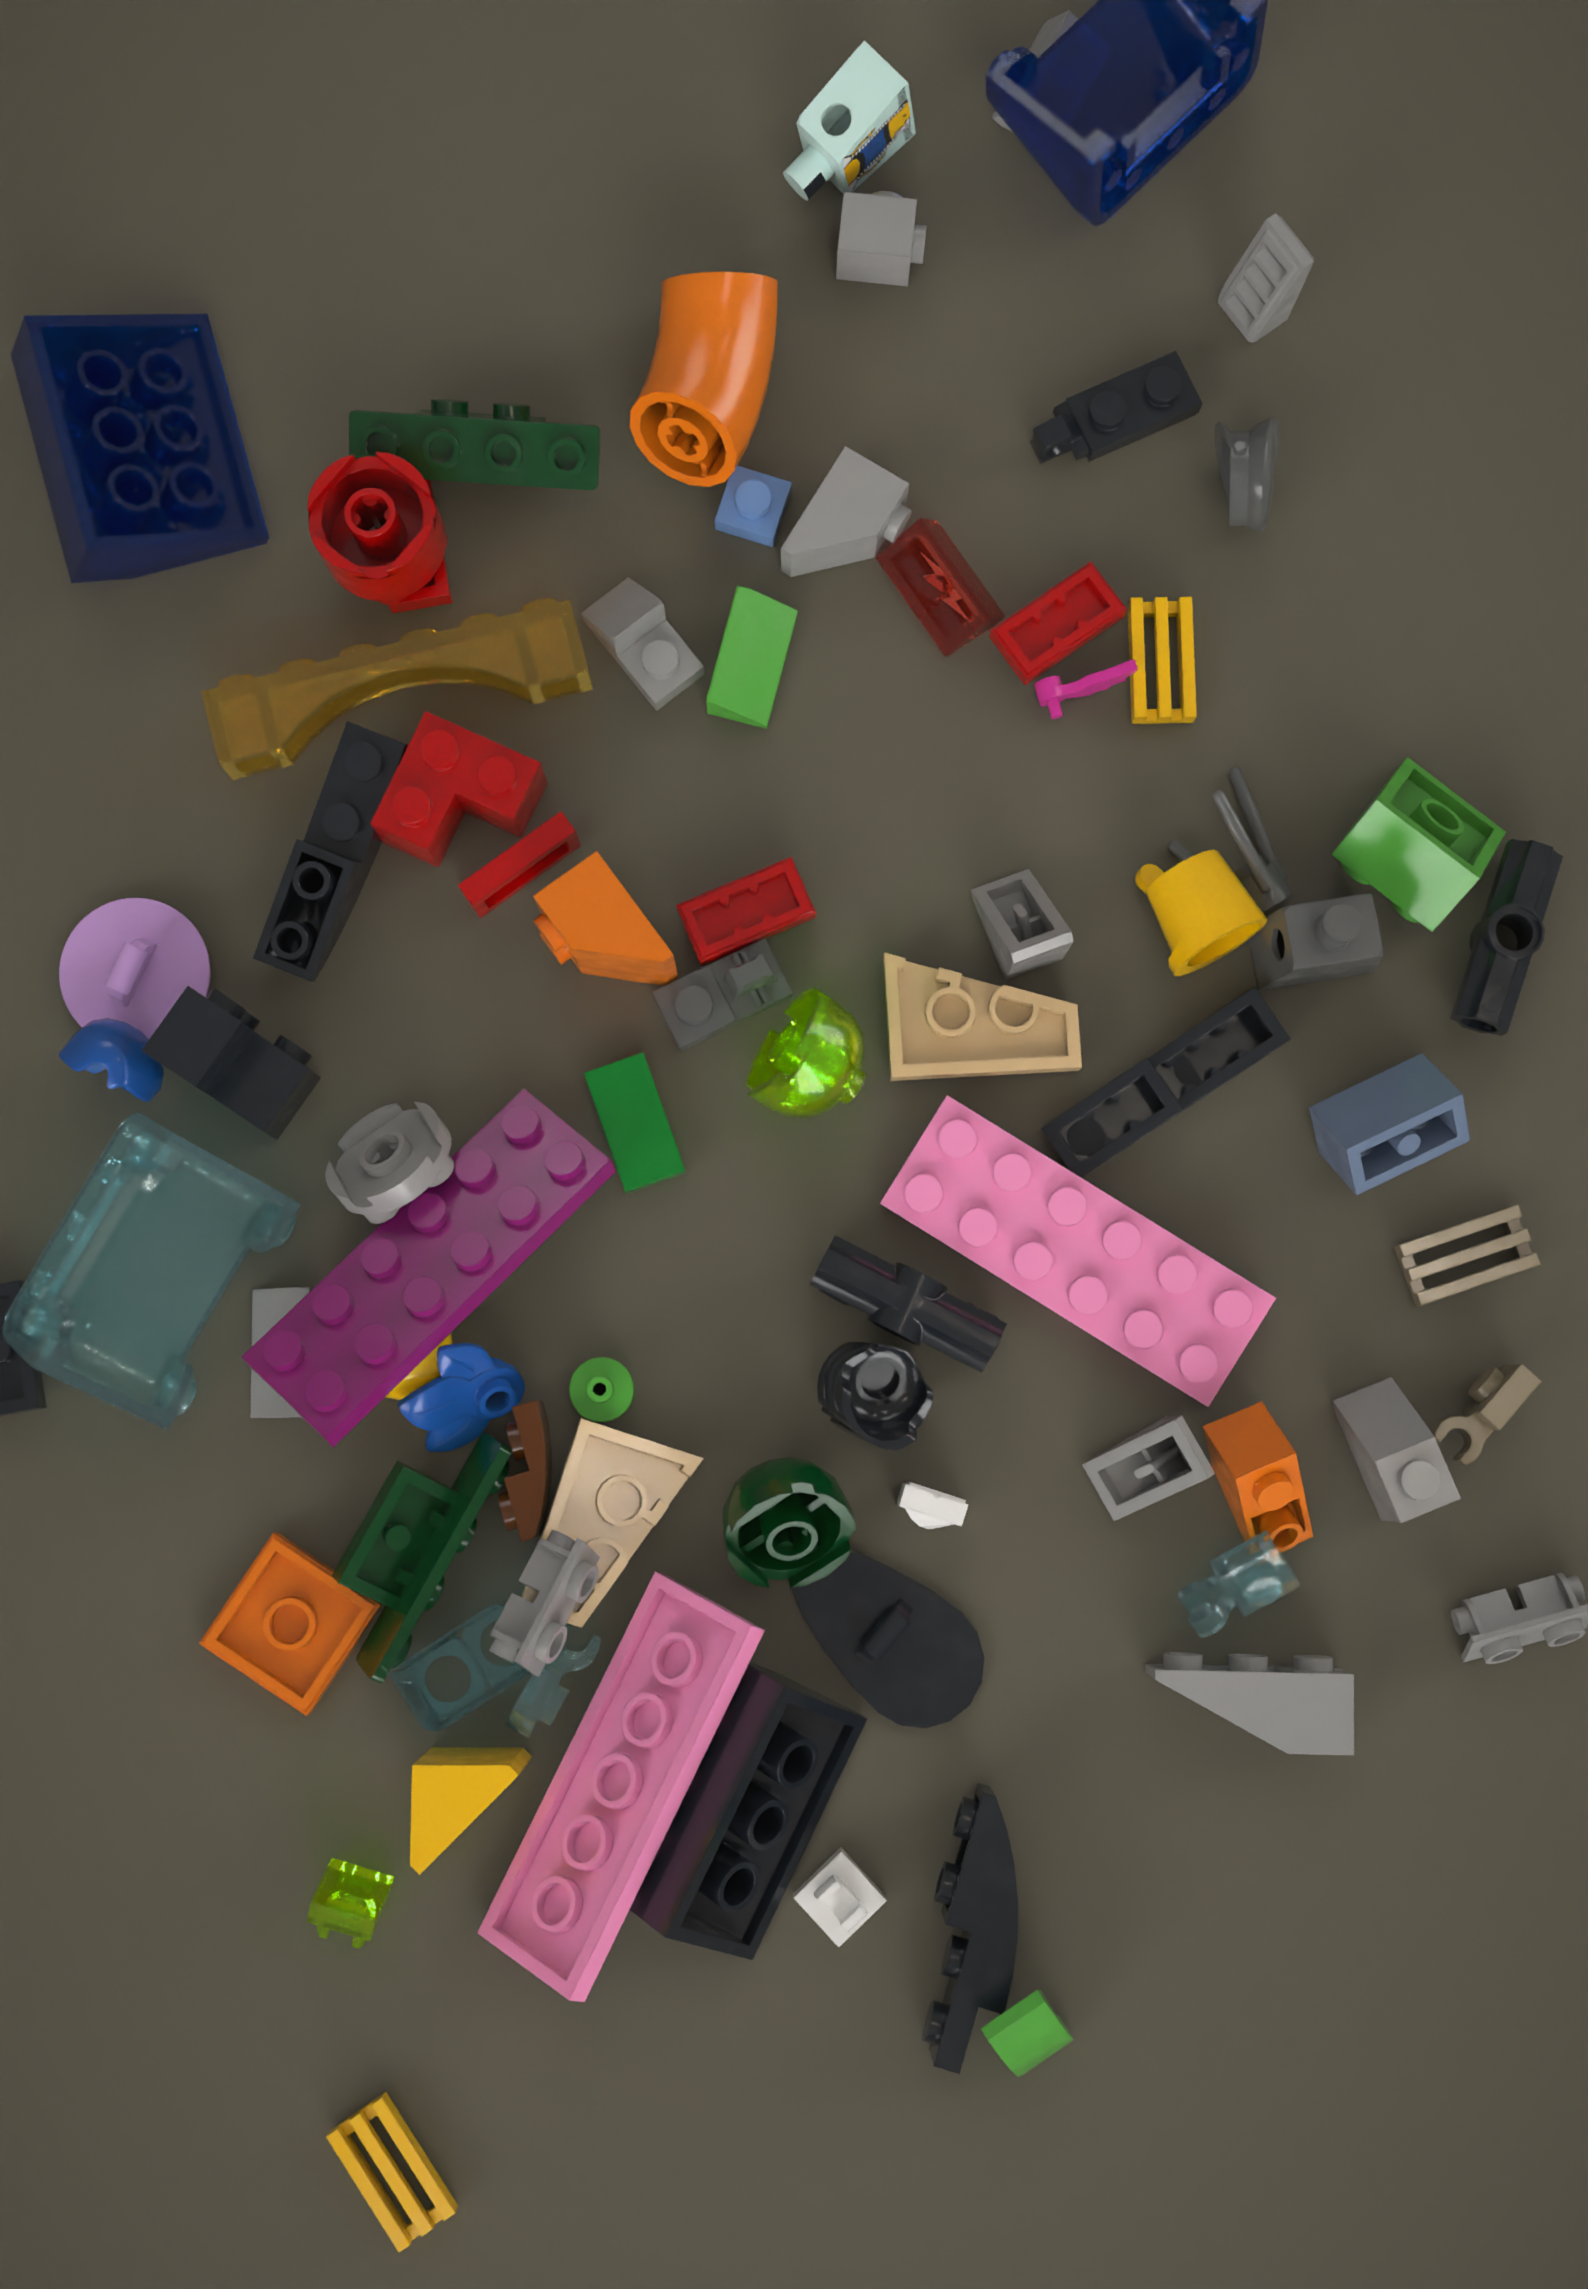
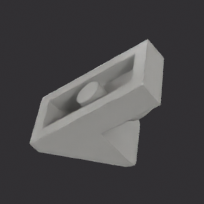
(642, 642)

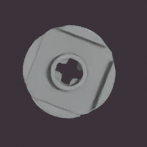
(379, 1186)

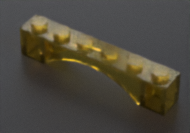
(276, 716)

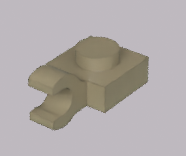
(1495, 1400)

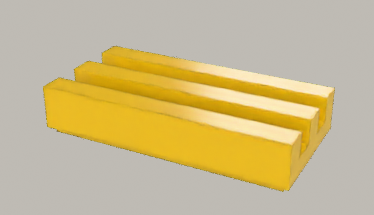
(1160, 610)
(370, 2186)

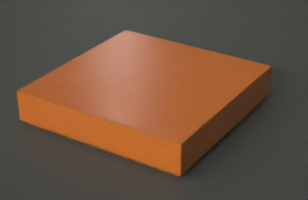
(290, 1624)

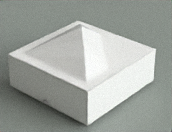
(931, 1507)

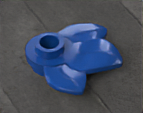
(463, 1397)

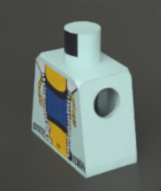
(852, 125)

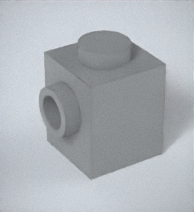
(879, 238)

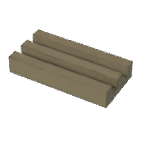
(1515, 1238)

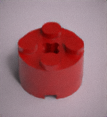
(383, 494)

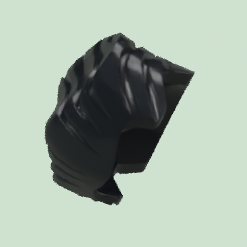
(874, 1393)

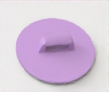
(132, 963)

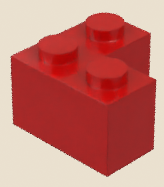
(454, 774)

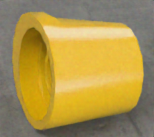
(1200, 909)

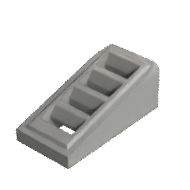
(1266, 280)

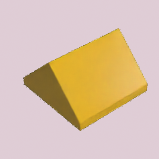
(452, 1790)

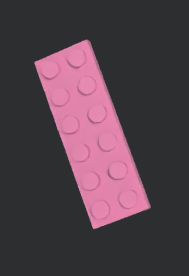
(1078, 1251)
(619, 1786)

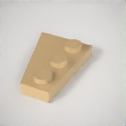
(971, 1027)
(612, 1498)

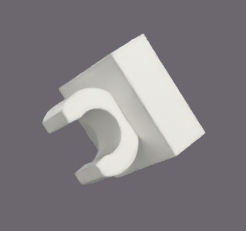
(839, 1897)

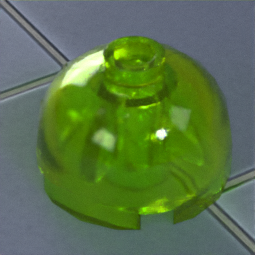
(810, 1060)

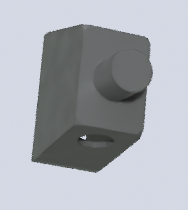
(1320, 942)

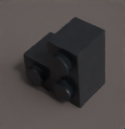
(218, 1052)

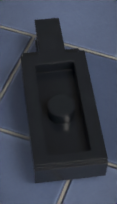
(1119, 411)

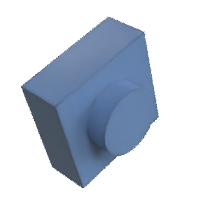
(753, 506)

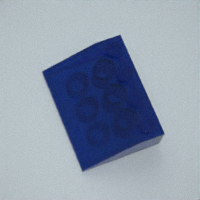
(136, 442)

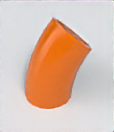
(707, 374)

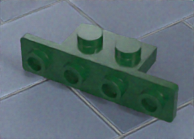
(482, 446)
(410, 1543)

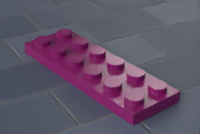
(428, 1267)

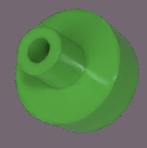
(618, 1394)

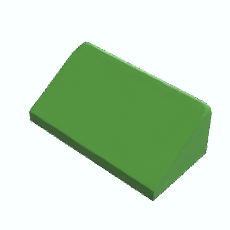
(751, 658)

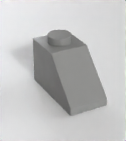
(847, 517)
(1394, 1452)

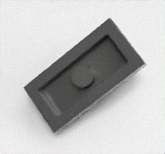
(722, 994)

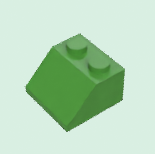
(1419, 845)

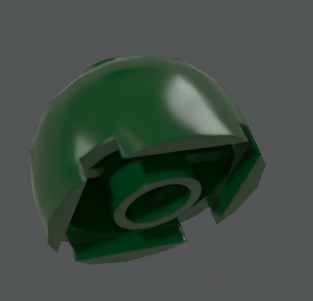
(787, 1523)

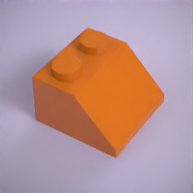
(601, 927)

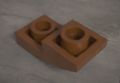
(528, 1493)

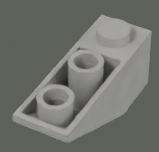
(1289, 1707)

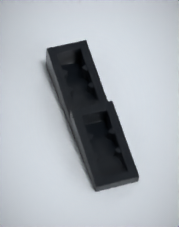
(1166, 1083)

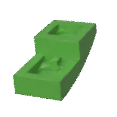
(1027, 2033)

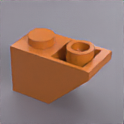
(1259, 1476)

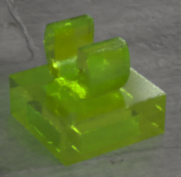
(350, 1901)

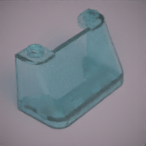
(142, 1269)

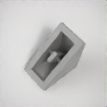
(1021, 924)
(1148, 1467)

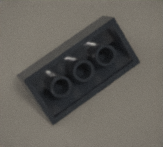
(748, 1814)

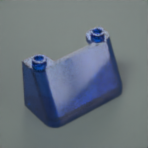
(1125, 91)

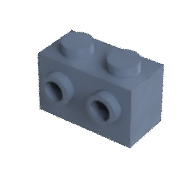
(1390, 1123)

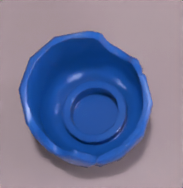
(117, 1048)

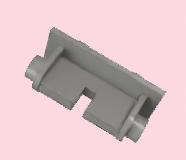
(536, 1631)
(1499, 1631)

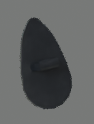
(894, 1641)

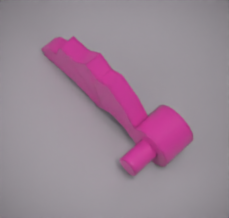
(1052, 692)

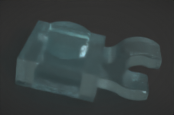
(1244, 1578)
(544, 1694)

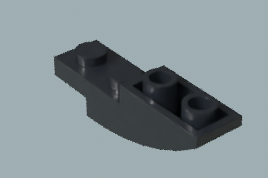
(334, 857)
(983, 1902)

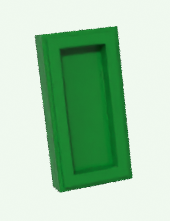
(634, 1123)

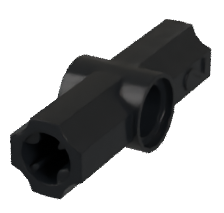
(1519, 902)
(908, 1304)

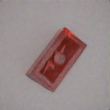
(939, 586)

